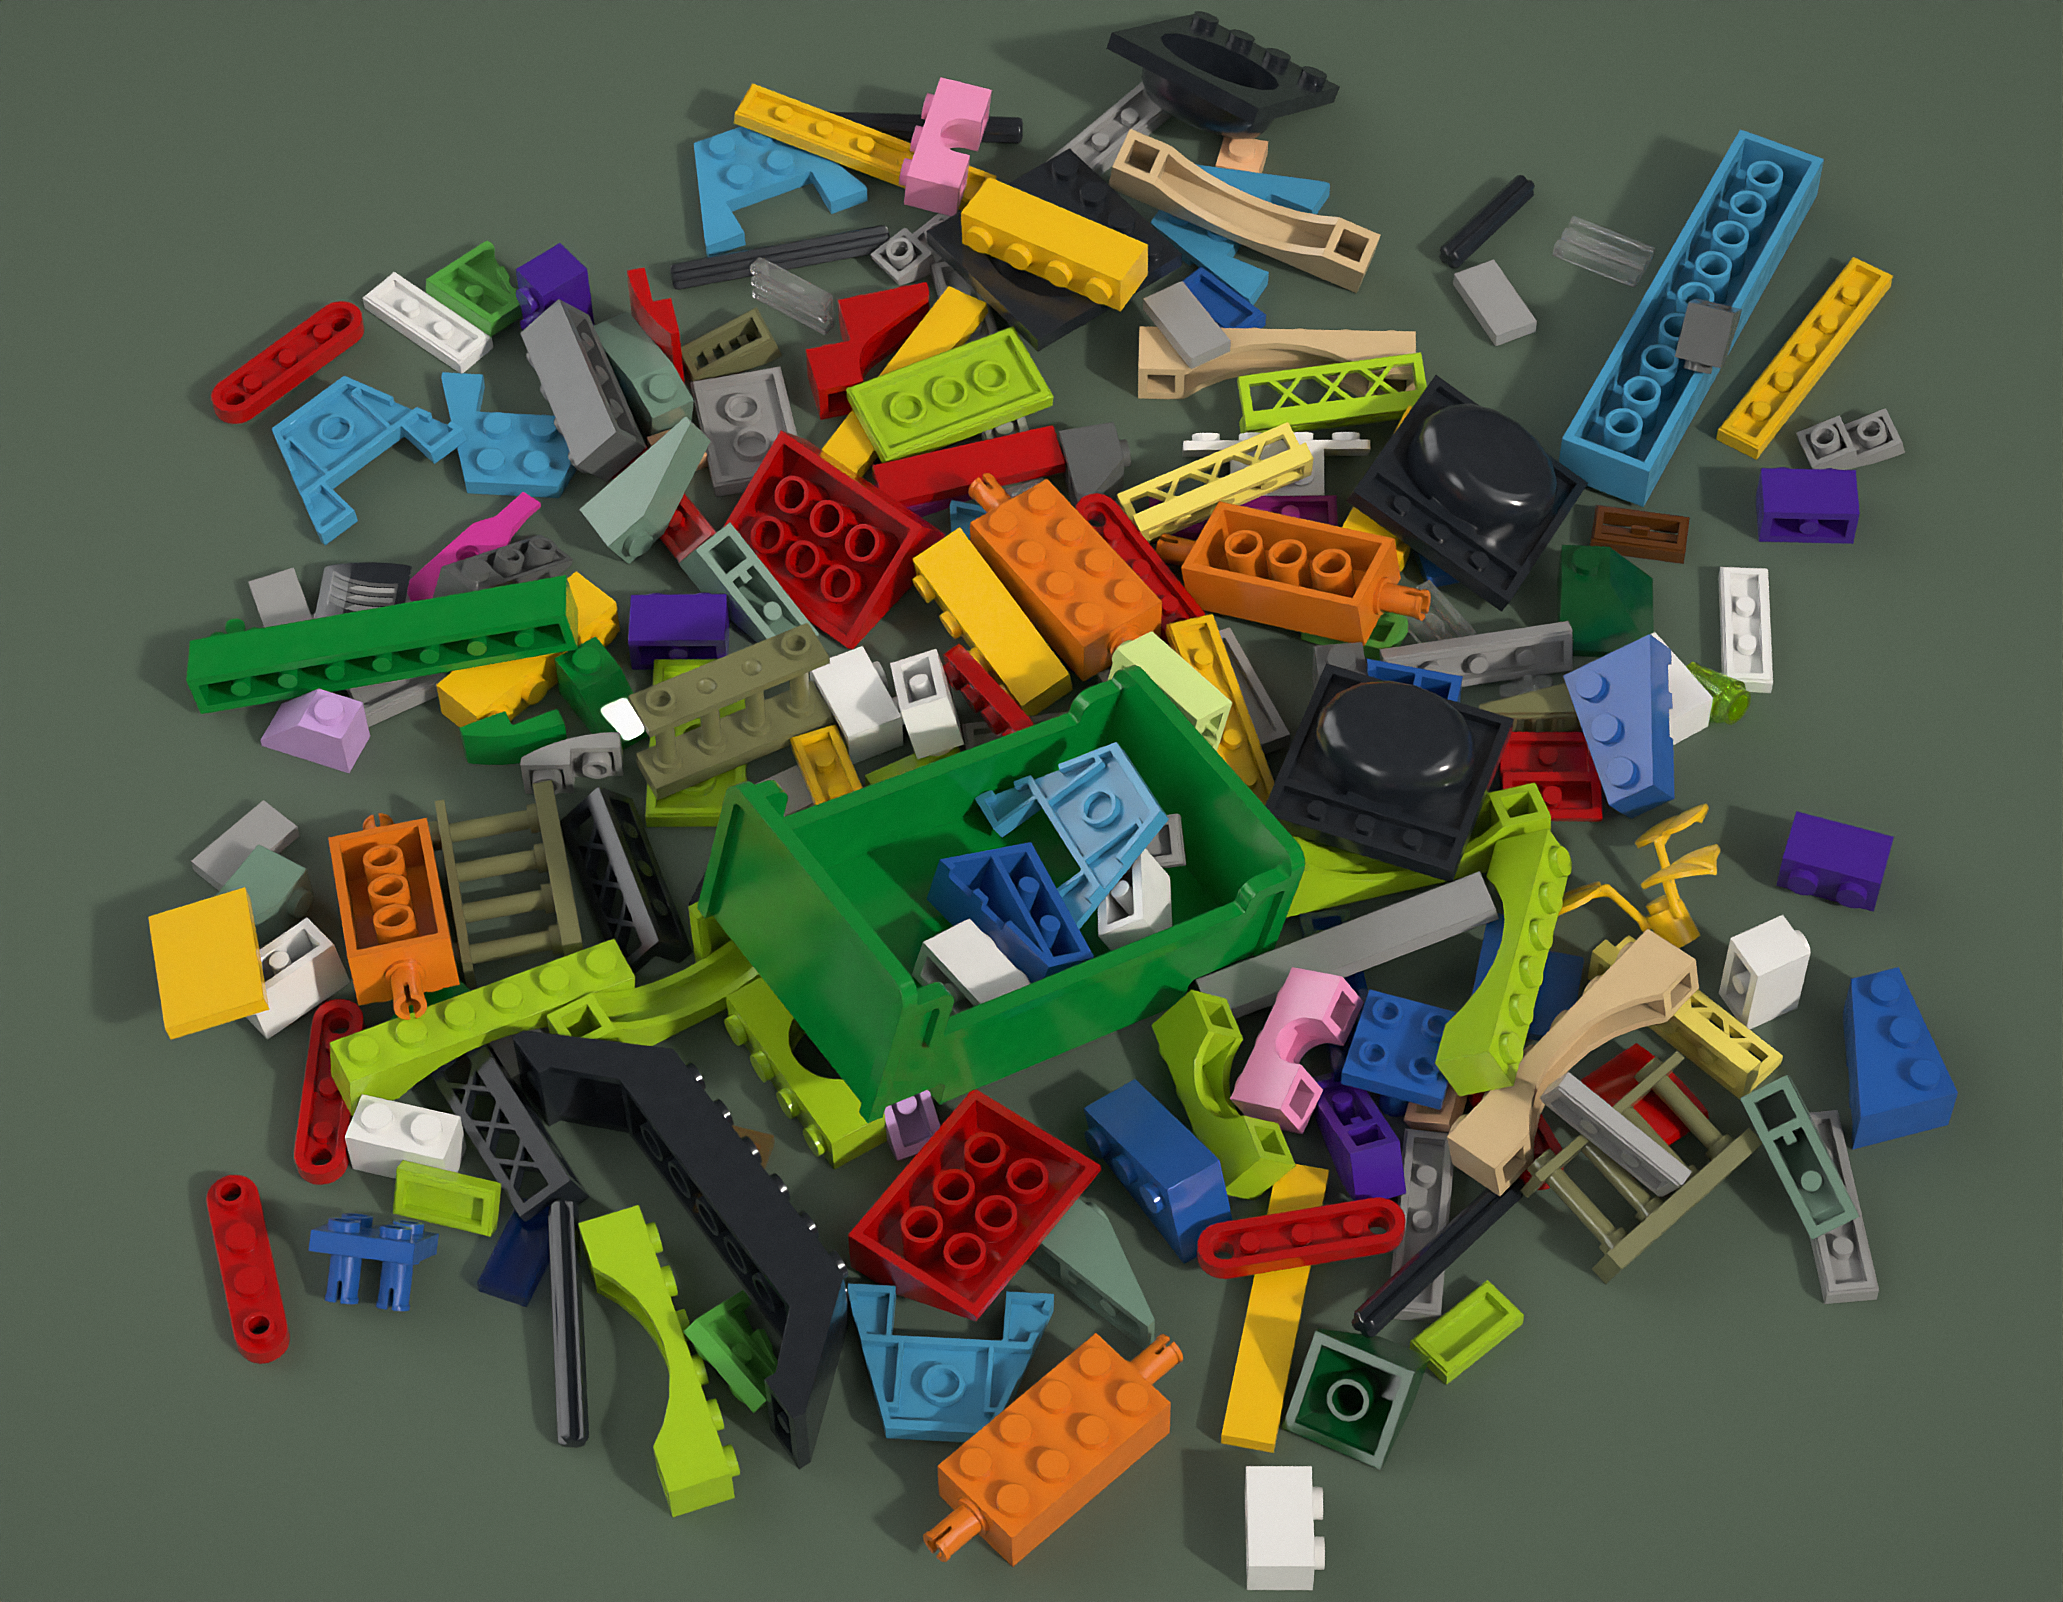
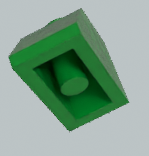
(598, 691)

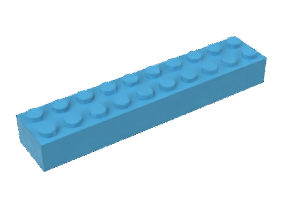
(1721, 256)

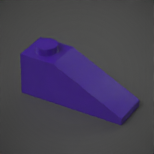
(1359, 1141)

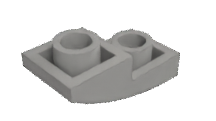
(908, 255)
(1852, 444)
(580, 756)

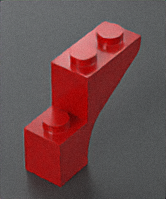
(870, 331)

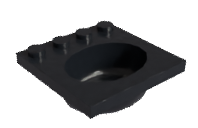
(1219, 75)
(1029, 302)
(1468, 492)
(1389, 771)

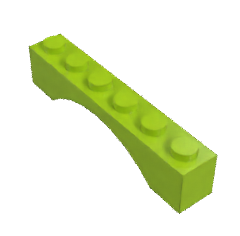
(1342, 877)
(658, 1008)
(1488, 1034)
(402, 1052)
(688, 1450)

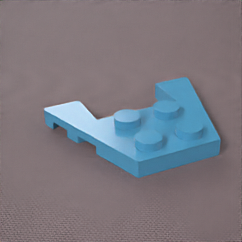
(751, 167)
(1217, 252)
(342, 434)
(505, 449)
(1097, 810)
(944, 1384)

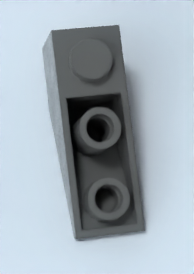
(511, 564)

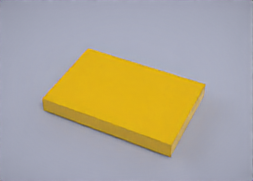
(208, 963)

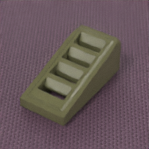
(733, 332)
(1538, 710)

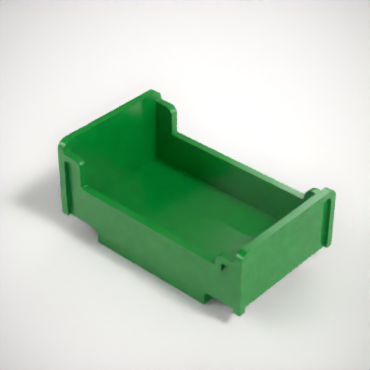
(840, 906)

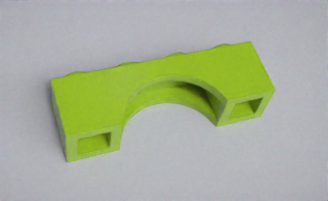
(1199, 1046)
(821, 1104)

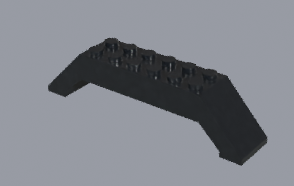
(741, 1207)

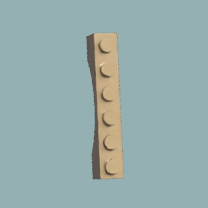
(1177, 186)
(1257, 351)
(1637, 991)

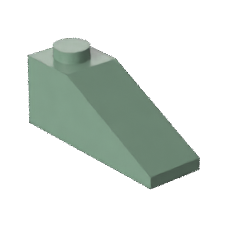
(644, 375)
(646, 494)
(753, 595)
(276, 888)
(1800, 1156)
(1092, 1265)

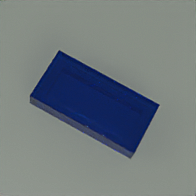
(518, 1259)

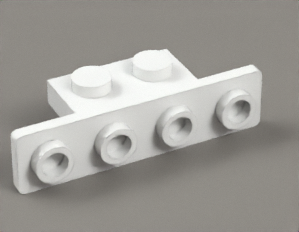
(1341, 445)

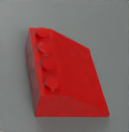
(830, 537)
(969, 1208)

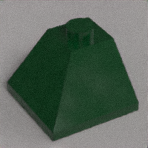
(1602, 599)
(1355, 1394)

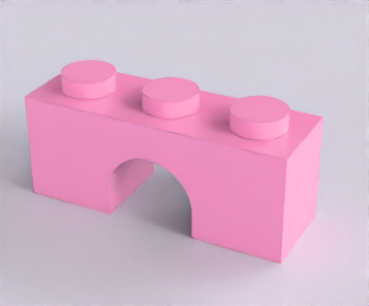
(954, 119)
(1307, 1012)

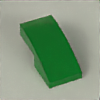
(501, 743)

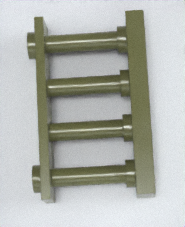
(743, 735)
(545, 857)
(1653, 1213)

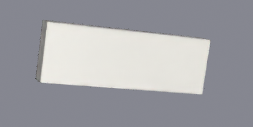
(428, 323)
(1746, 627)

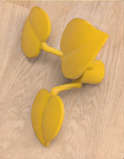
(1667, 913)

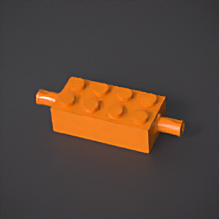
(1293, 573)
(1062, 574)
(393, 913)
(1054, 1449)

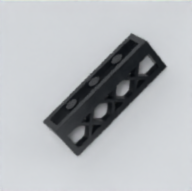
(630, 869)
(523, 1122)

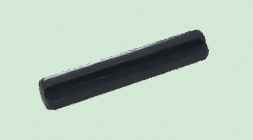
(1487, 221)

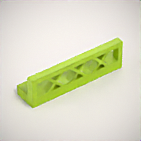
(1335, 413)

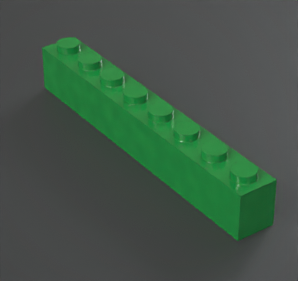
(383, 644)

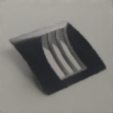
(361, 587)

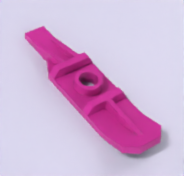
(475, 540)

